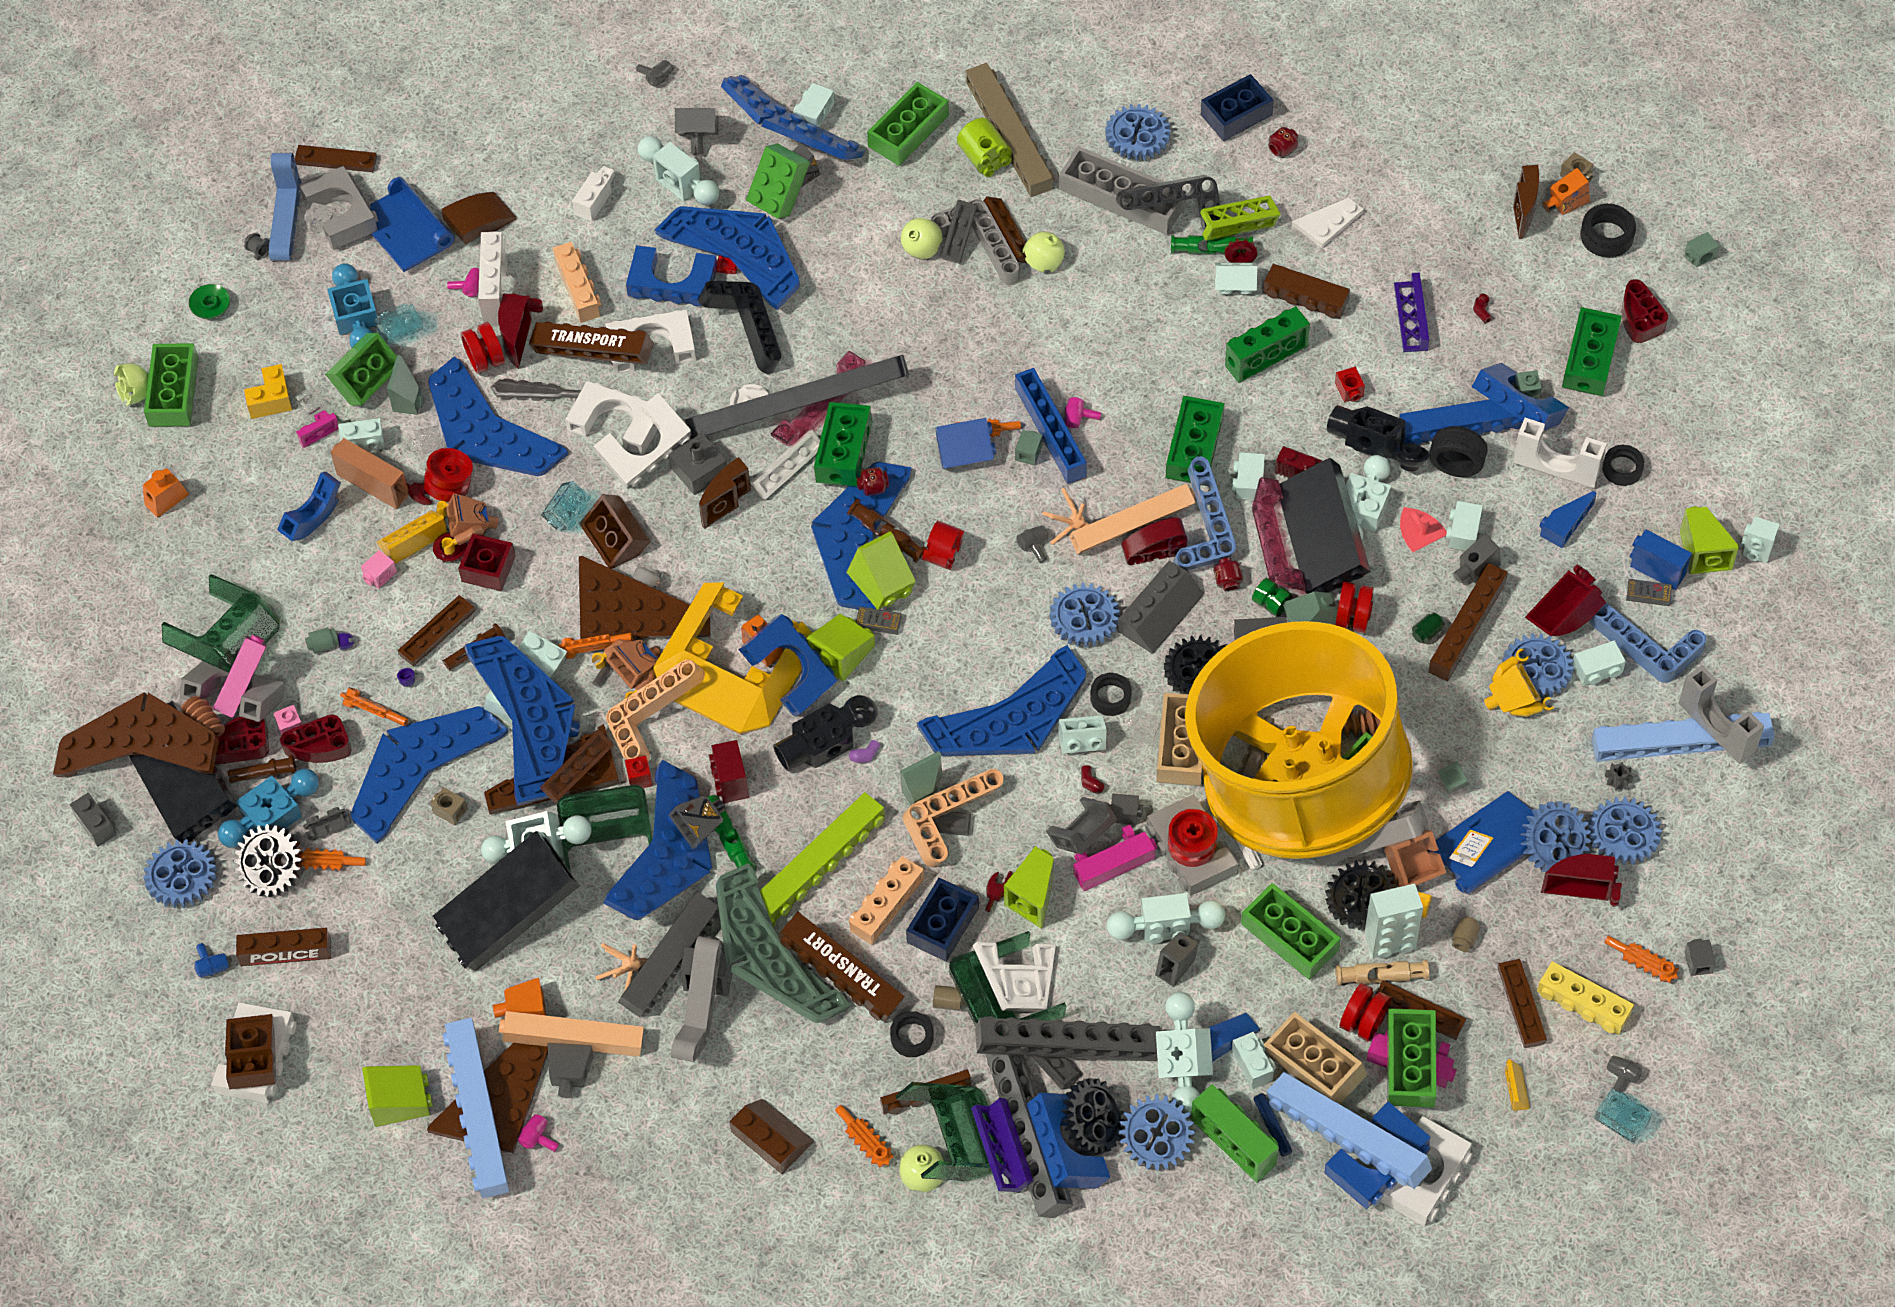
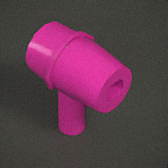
(469, 286)
(1075, 411)
(533, 1133)

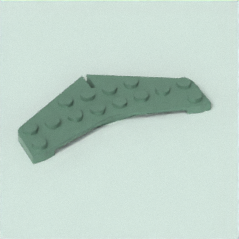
(766, 962)

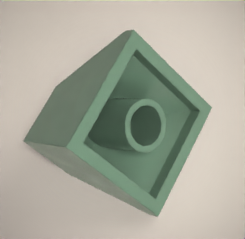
(403, 389)
(1312, 608)
(921, 778)

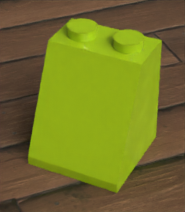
(1707, 541)
(882, 571)
(842, 644)
(1030, 886)
(396, 1093)

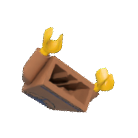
(464, 518)
(631, 661)

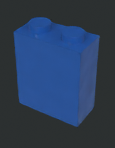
(965, 443)
(1659, 559)

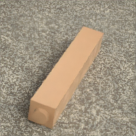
(1132, 518)
(543, 1029)

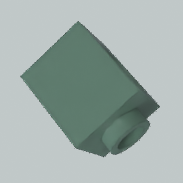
(1701, 249)
(1528, 383)
(1028, 447)
(1453, 777)

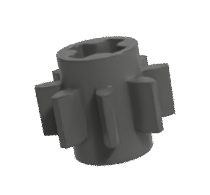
(1616, 781)

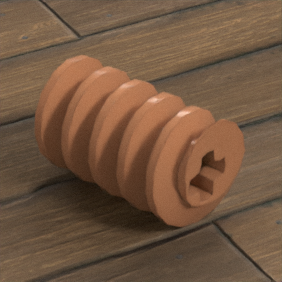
(202, 712)
(1361, 723)

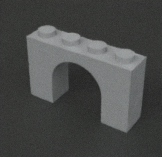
(340, 186)
(257, 702)
(1736, 737)
(1190, 878)

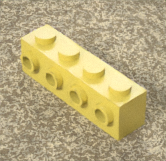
(1585, 998)

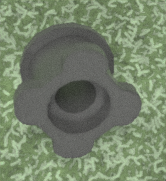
(257, 245)

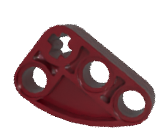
(1642, 313)
(1155, 541)
(241, 735)
(323, 746)

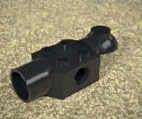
(1376, 434)
(825, 733)

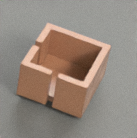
(1411, 861)

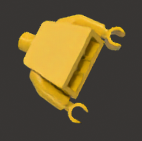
(1514, 689)

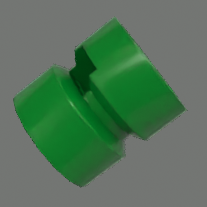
(1269, 595)

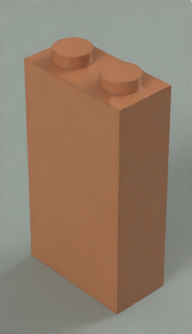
(369, 473)

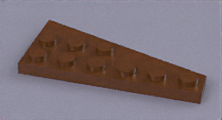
(602, 774)

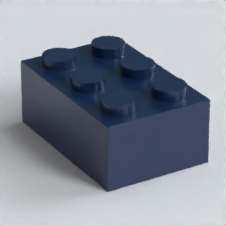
(1237, 107)
(942, 919)

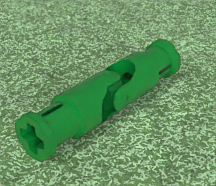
(1191, 243)
(727, 834)

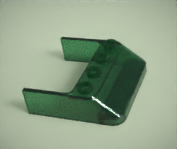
(225, 638)
(611, 813)
(976, 989)
(958, 1129)

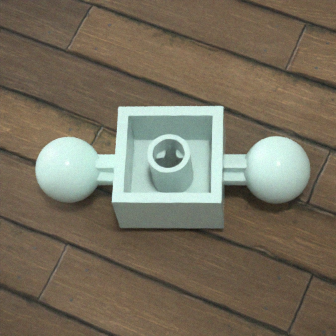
(677, 171)
(1368, 494)
(575, 830)
(1164, 918)
(1183, 1050)

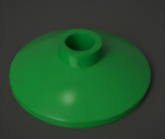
(207, 295)

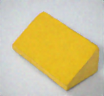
(1516, 1086)

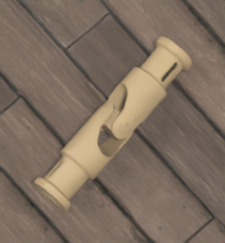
(1394, 971)

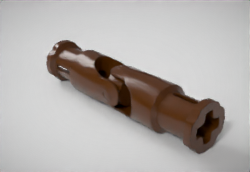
(871, 517)

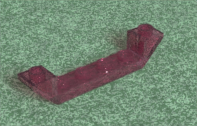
(815, 413)
(1266, 497)

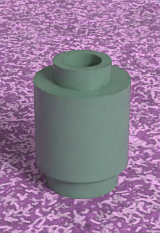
(321, 640)

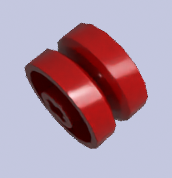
(482, 347)
(447, 474)
(1353, 607)
(1192, 837)
(1365, 1012)

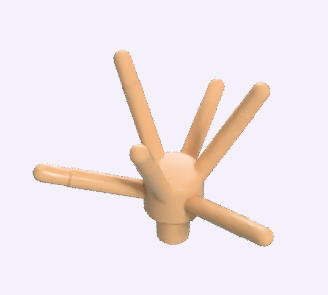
(1075, 520)
(629, 963)

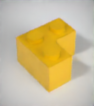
(272, 396)

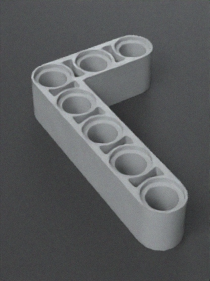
(990, 238)
(1405, 826)
(700, 1001)

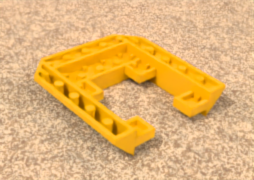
(722, 696)

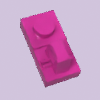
(324, 425)

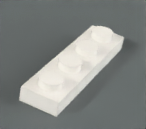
(786, 465)

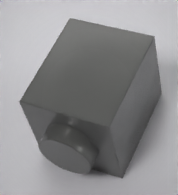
(1126, 808)
(1699, 957)

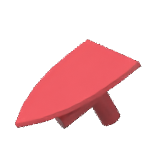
(1419, 528)

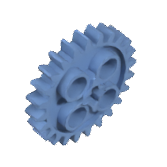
(1150, 138)
(1103, 609)
(1539, 665)
(1568, 824)
(1619, 846)
(180, 873)
(1138, 1121)

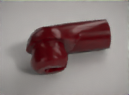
(1480, 308)
(1089, 782)

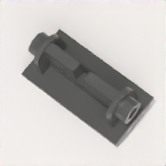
(318, 825)

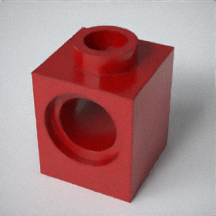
(1348, 378)
(638, 772)

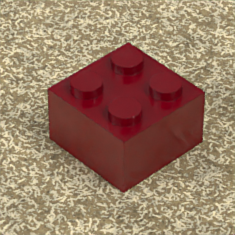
(487, 562)
(728, 771)

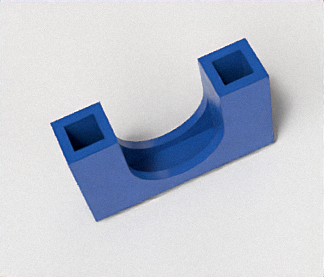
(643, 283)
(1496, 384)
(815, 676)
(1064, 1165)
(1368, 1184)

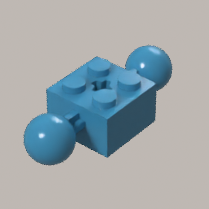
(351, 303)
(268, 805)

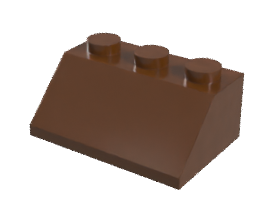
(614, 531)
(769, 1134)

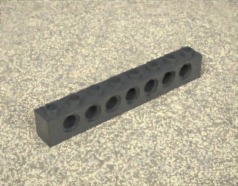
(1058, 1045)
(1015, 1084)

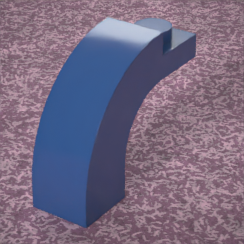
(308, 517)

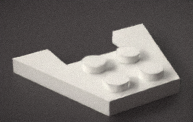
(1018, 985)

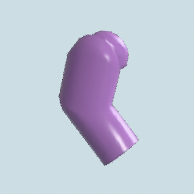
(866, 754)

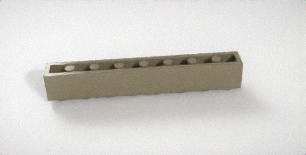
(1000, 112)

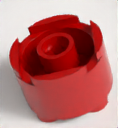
(943, 545)

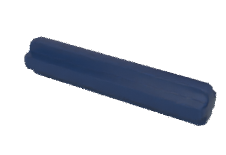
(1272, 1124)

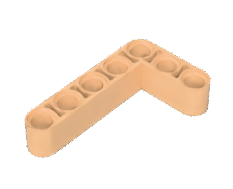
(649, 705)
(945, 805)

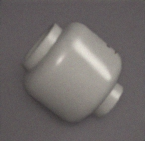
(647, 576)

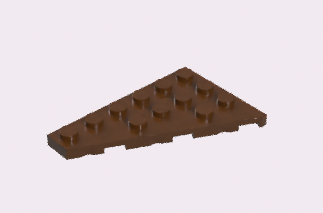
(622, 605)
(511, 1089)

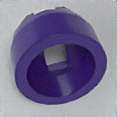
(344, 641)
(406, 677)

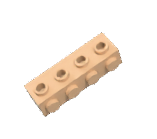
(576, 282)
(886, 900)

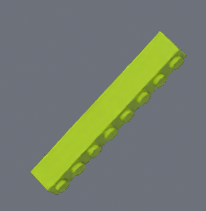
(821, 856)

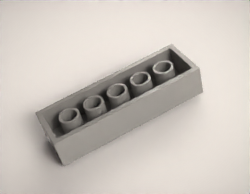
(1101, 179)

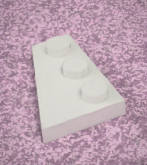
(1328, 222)

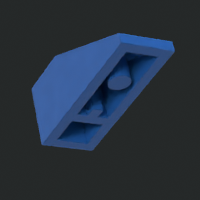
(1566, 519)
(1229, 1030)

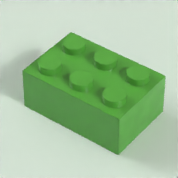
(777, 180)
(363, 369)

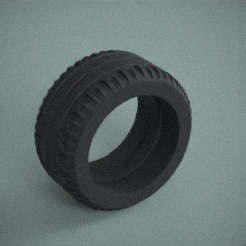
(1602, 245)
(1458, 451)

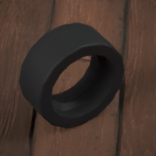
(1619, 478)
(1110, 709)
(911, 1017)

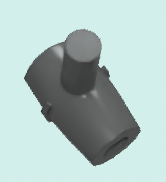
(656, 74)
(1031, 538)
(1625, 1070)

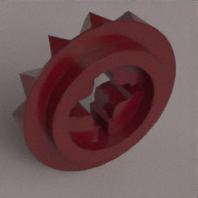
(1247, 257)
(438, 550)

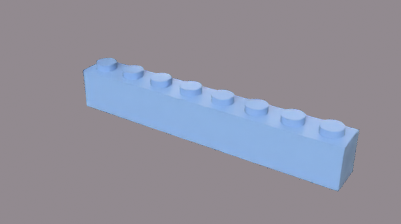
(1663, 738)
(476, 1108)
(1349, 1131)

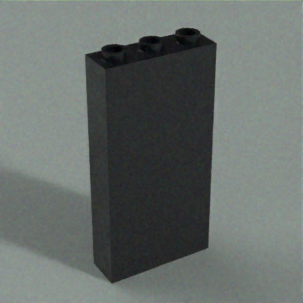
(1323, 528)
(184, 797)
(505, 901)

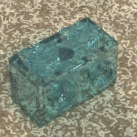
(399, 325)
(566, 506)
(1623, 1115)

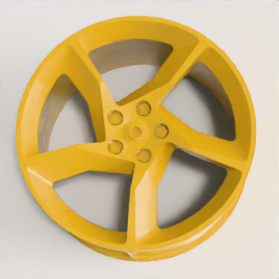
(1304, 794)

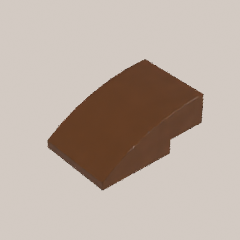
(1526, 198)
(477, 214)
(724, 491)
(250, 1051)

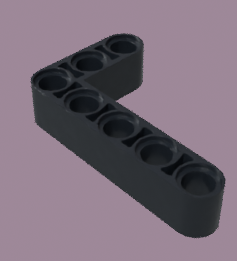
(1176, 194)
(752, 311)

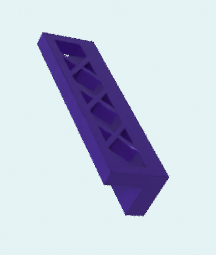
(1419, 311)
(1007, 1146)

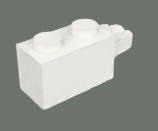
(593, 194)

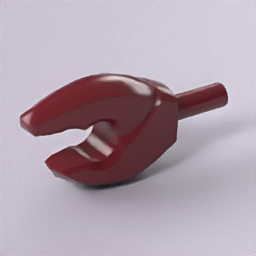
(417, 492)
(994, 890)

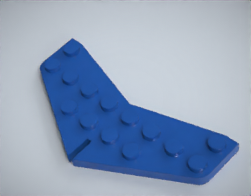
(778, 119)
(744, 238)
(476, 431)
(841, 535)
(531, 703)
(1005, 725)
(420, 749)
(669, 861)

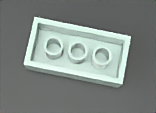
(543, 654)
(1393, 921)

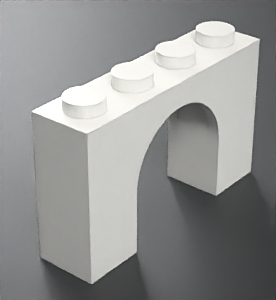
(492, 267)
(671, 325)
(596, 399)
(1535, 454)
(631, 467)
(283, 1027)
(1422, 1201)

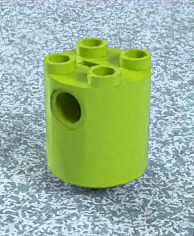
(984, 146)

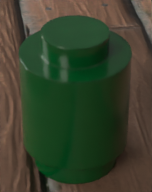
(1427, 628)

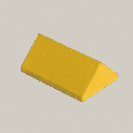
(413, 536)

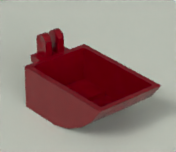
(515, 322)
(1568, 604)
(1584, 877)

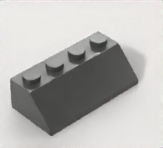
(1159, 607)

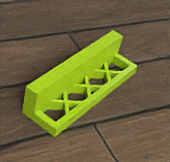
(1243, 221)

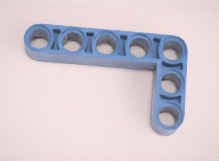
(285, 208)
(1209, 518)
(1645, 646)

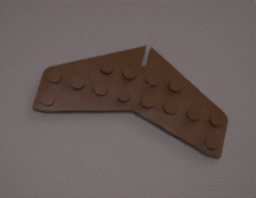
(138, 728)

